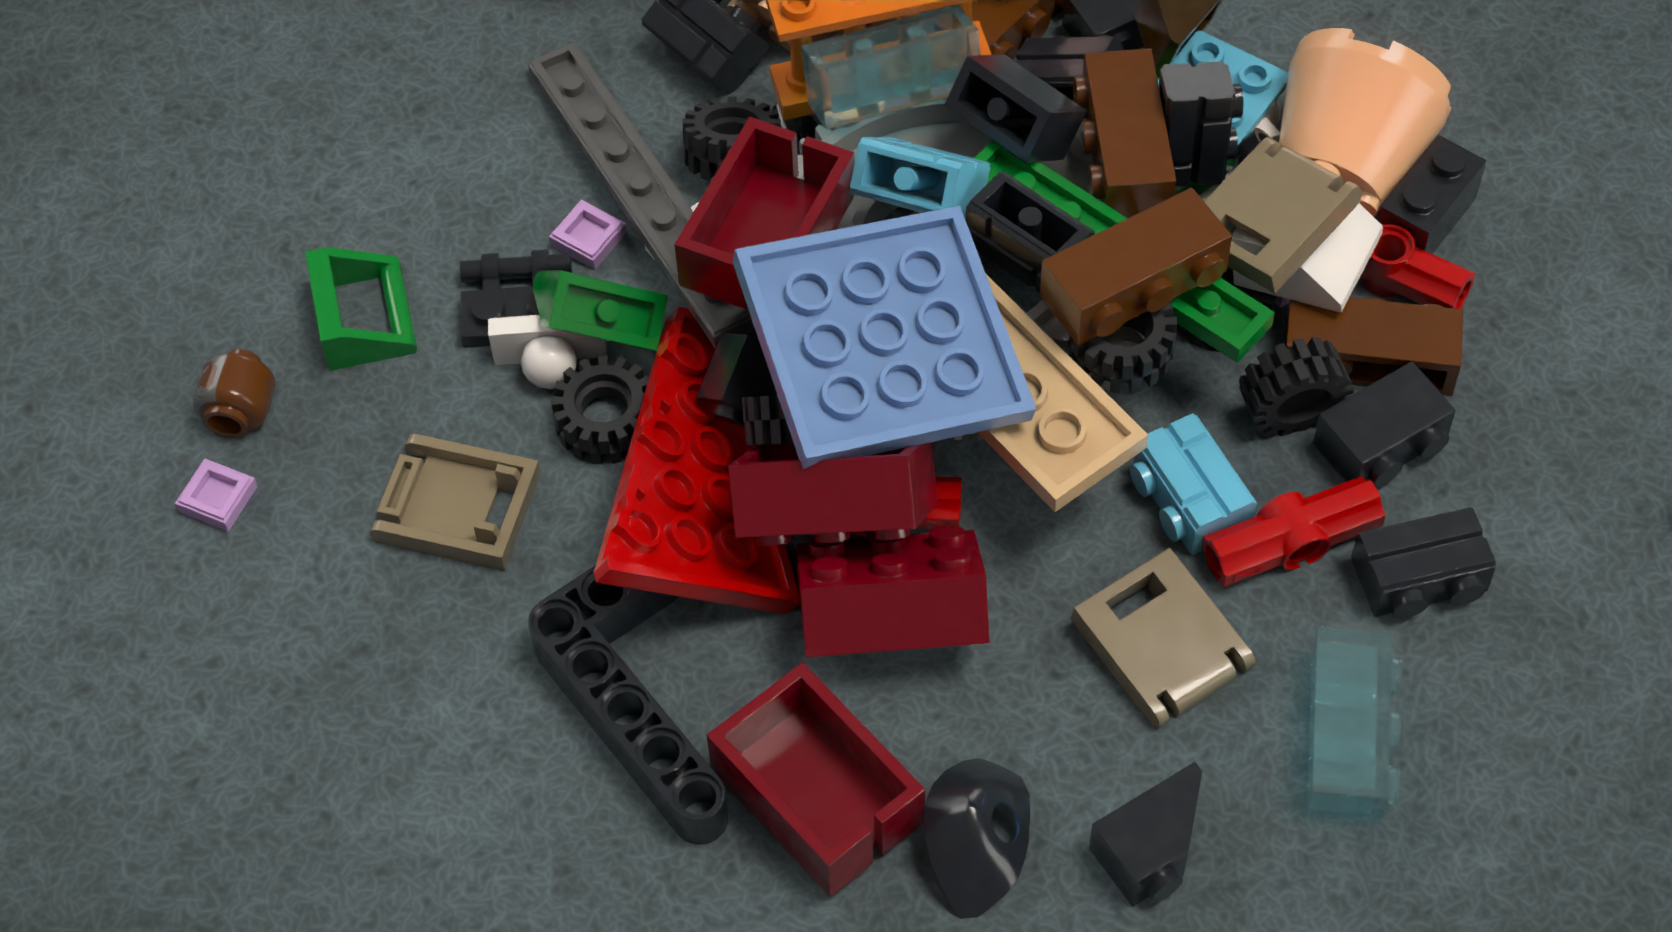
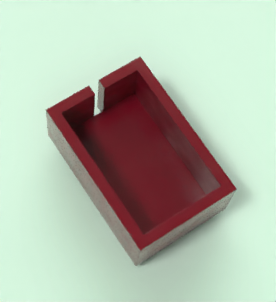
(761, 202)
(832, 497)
(893, 593)
(816, 778)

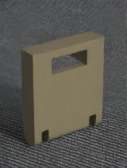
(1284, 204)
(448, 501)
(1166, 646)

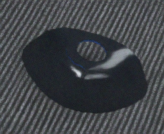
(961, 841)

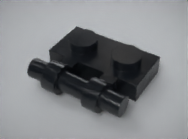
(499, 302)

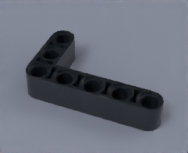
(621, 694)

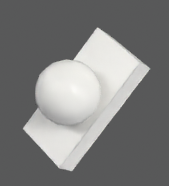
(539, 350)

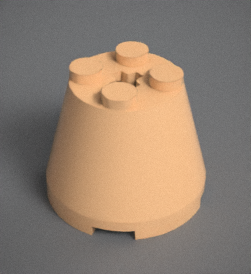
(1362, 109)

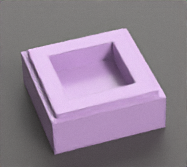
(588, 234)
(216, 495)

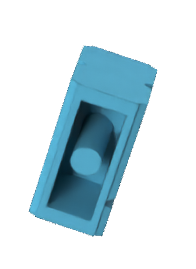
(915, 175)
(1190, 483)

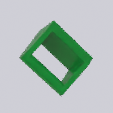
(599, 308)
(349, 346)

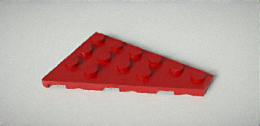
(674, 501)

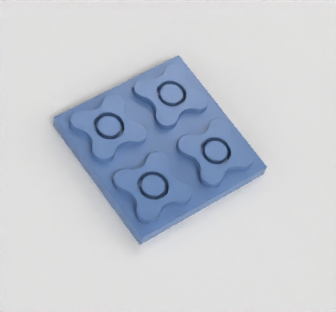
(882, 336)

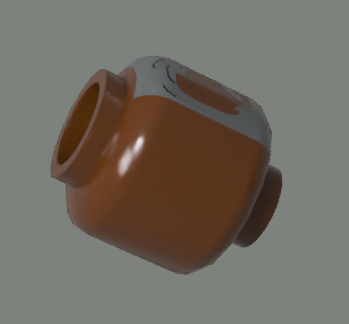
(234, 393)

